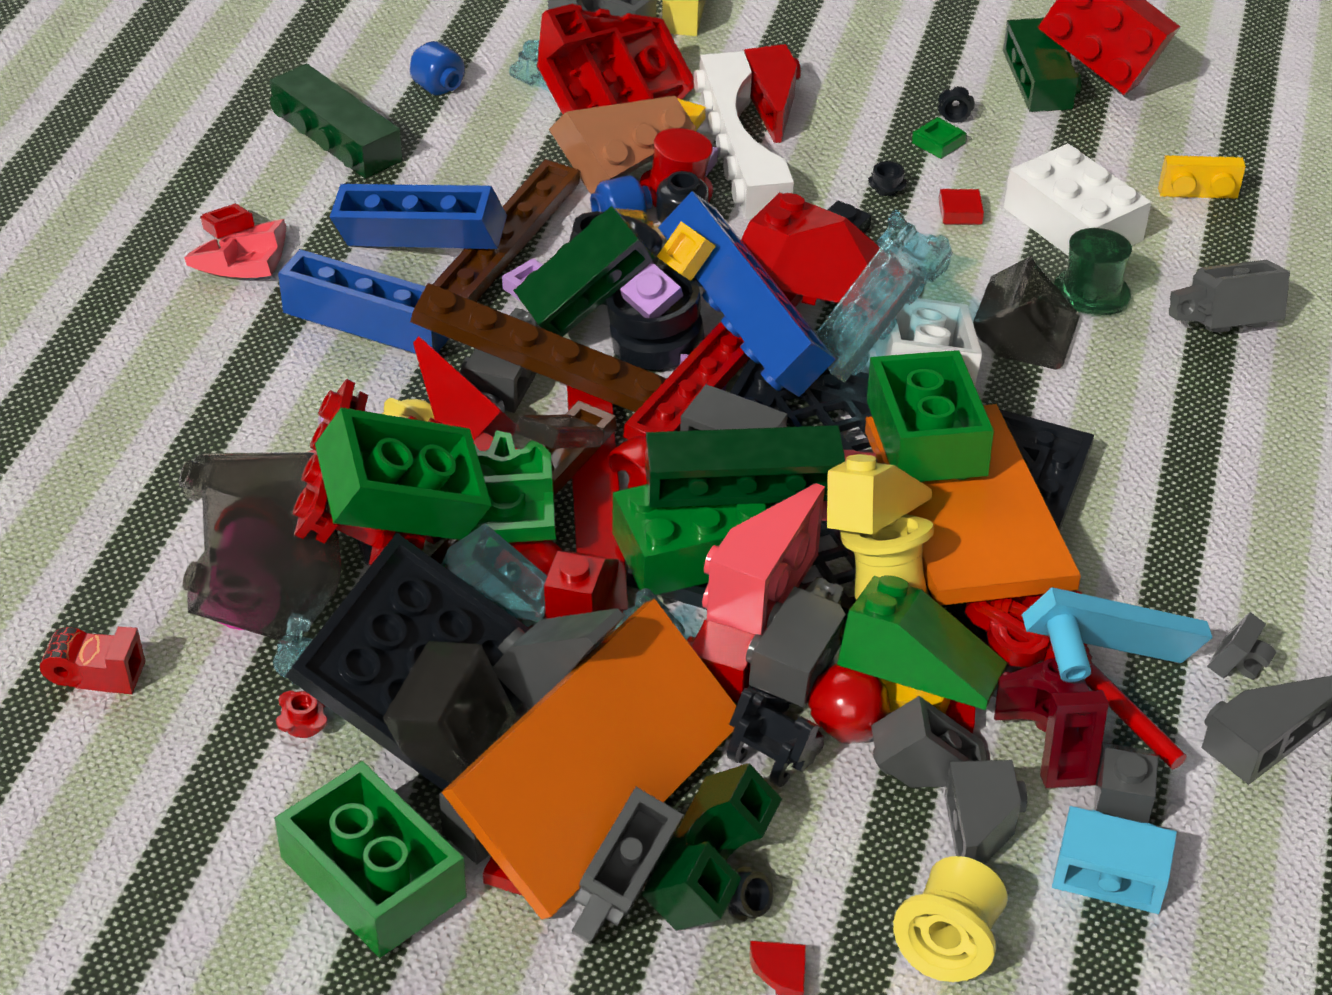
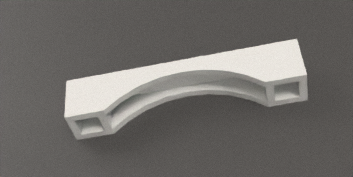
(754, 170)

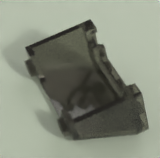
(251, 560)

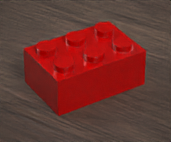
(1111, 36)

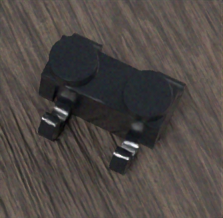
(774, 735)

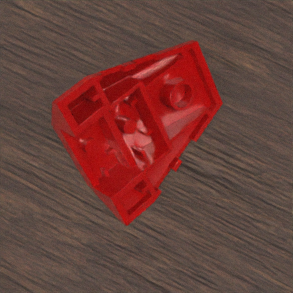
(608, 58)
(808, 248)

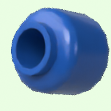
(436, 68)
(621, 193)

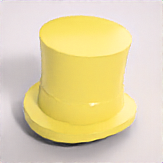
(890, 552)
(950, 924)

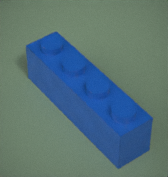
(419, 216)
(354, 300)

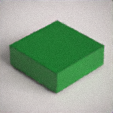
(939, 137)

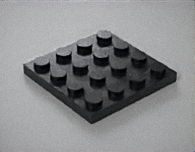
(381, 631)

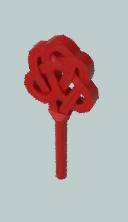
(1023, 649)

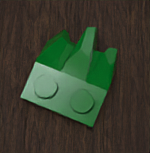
(518, 490)

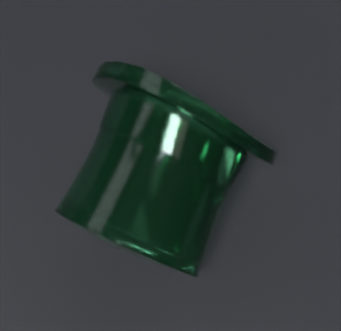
(1096, 272)

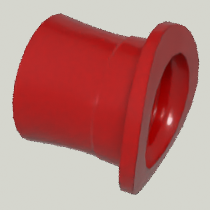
(678, 151)

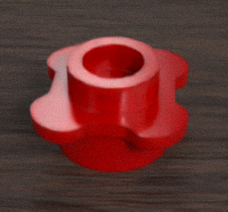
(300, 714)

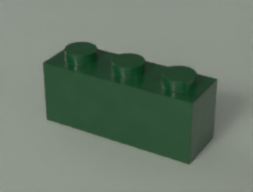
(1040, 67)
(584, 273)

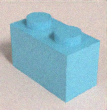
(1114, 859)

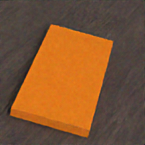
(990, 530)
(557, 780)

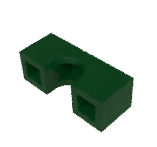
(693, 877)

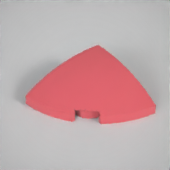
(242, 254)

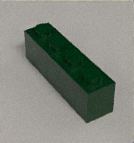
(336, 120)
(738, 464)

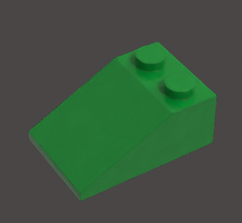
(918, 644)

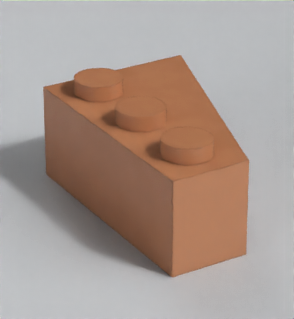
(616, 137)

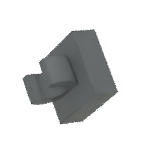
(1243, 649)

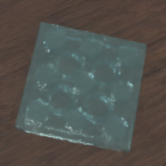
(870, 308)

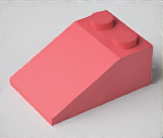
(763, 561)

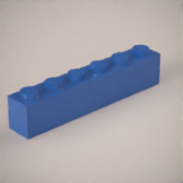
(752, 302)

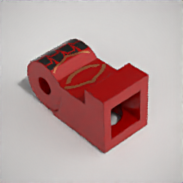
(94, 660)

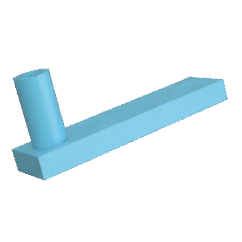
(1080, 618)

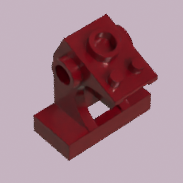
(1068, 715)

